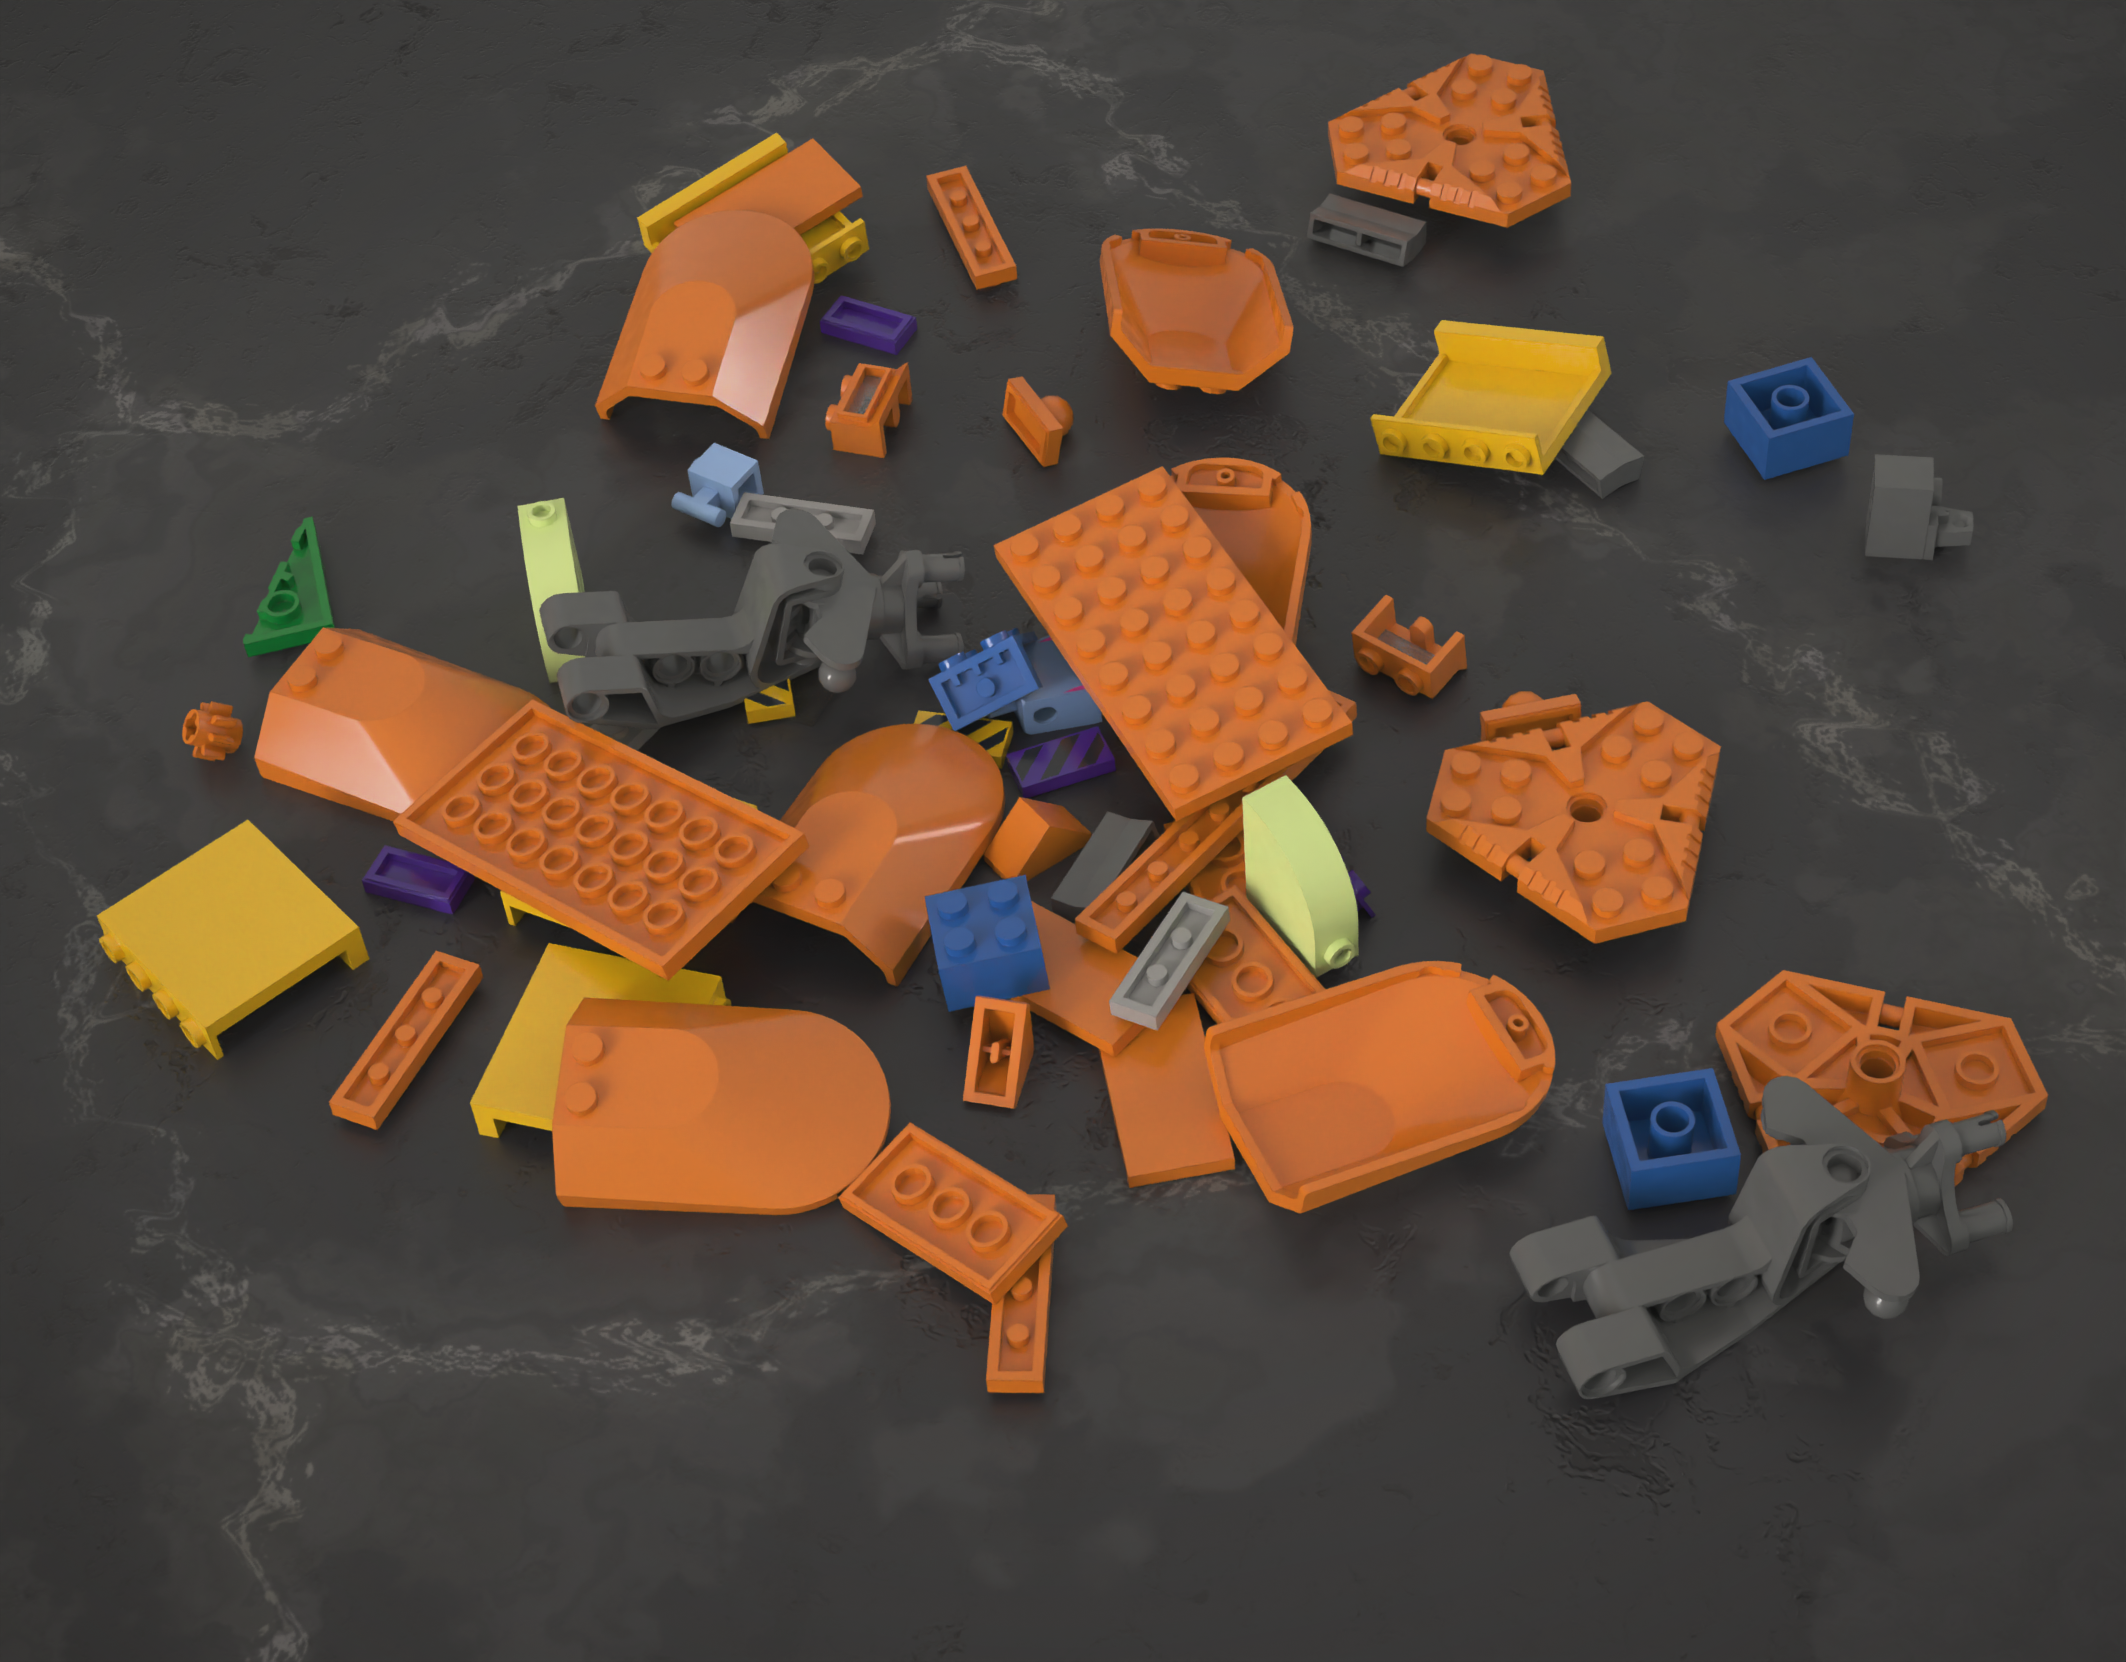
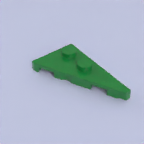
(296, 599)

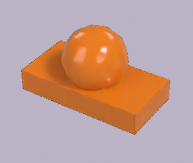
(1037, 420)
(1528, 711)

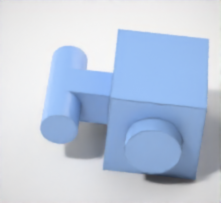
(718, 484)

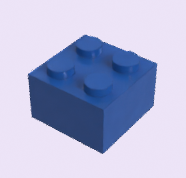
(1788, 418)
(986, 942)
(1671, 1139)

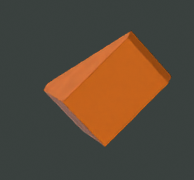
(1034, 839)
(998, 1052)

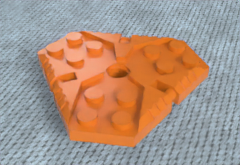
(1465, 136)
(1602, 818)
(1881, 1078)

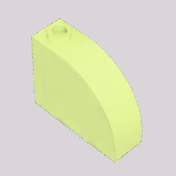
(549, 564)
(1299, 877)

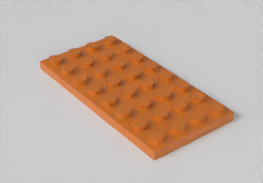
(1172, 643)
(602, 837)

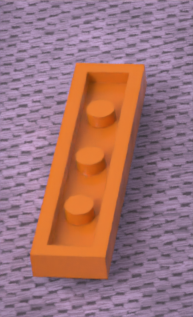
(971, 228)
(406, 1040)
(1021, 1328)

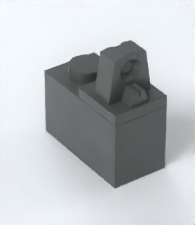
(1906, 511)

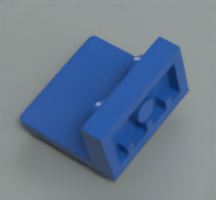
(986, 681)

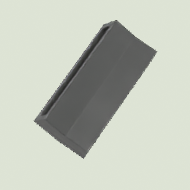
(1367, 230)
(1600, 456)
(1105, 857)

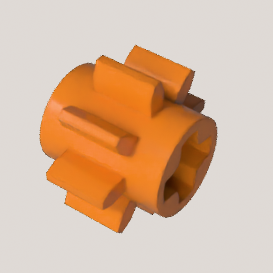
(212, 731)

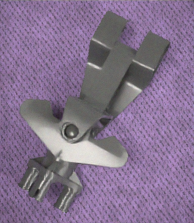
(796, 612)
(1798, 1216)

